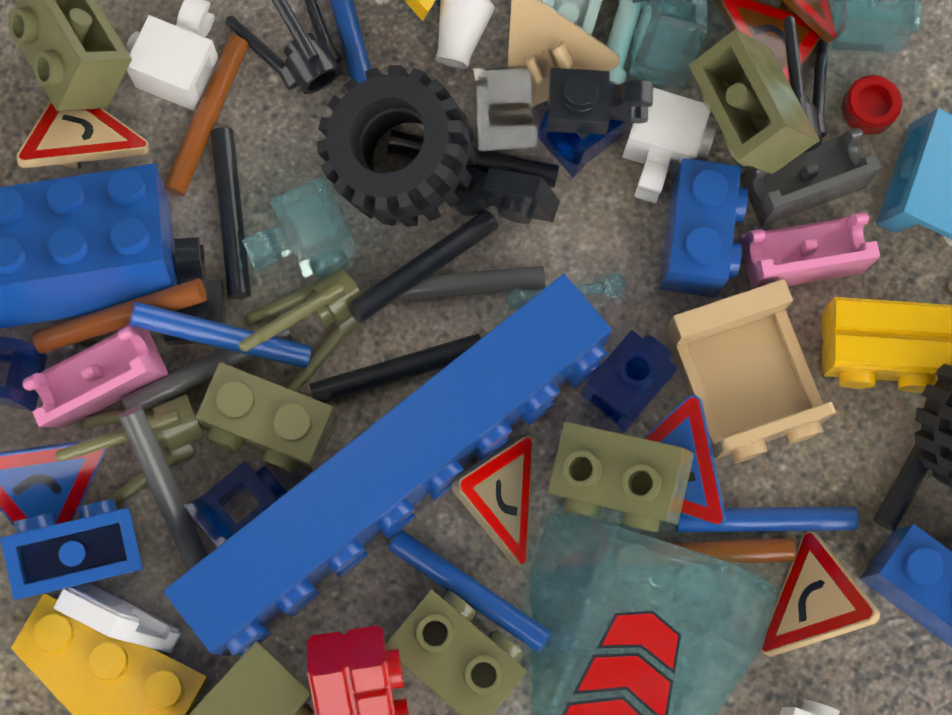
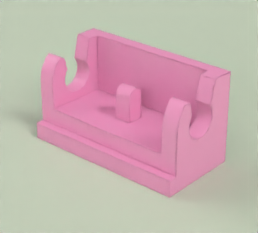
(808, 252)
(96, 377)

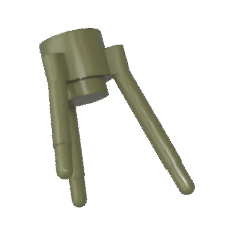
(323, 299)
(171, 423)

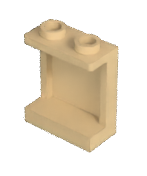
(748, 372)

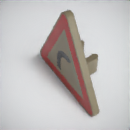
(499, 496)

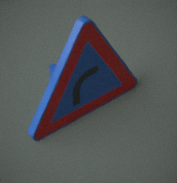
(688, 429)
(40, 484)

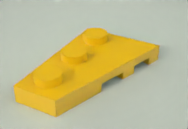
(100, 672)

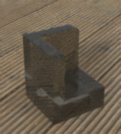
(503, 108)

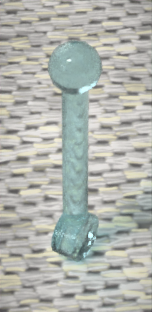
(612, 287)

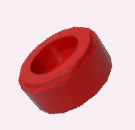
(872, 104)

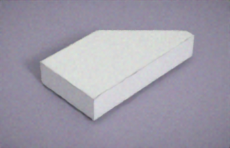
(116, 617)

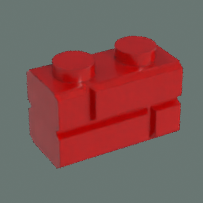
(354, 673)

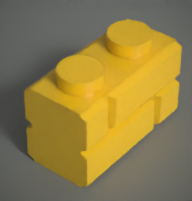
(885, 342)

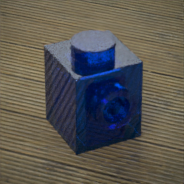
(630, 379)

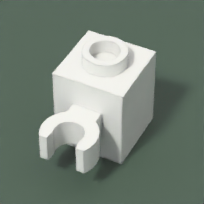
(174, 58)
(673, 132)

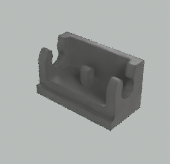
(811, 179)

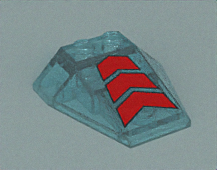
(639, 623)

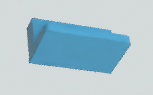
(922, 178)

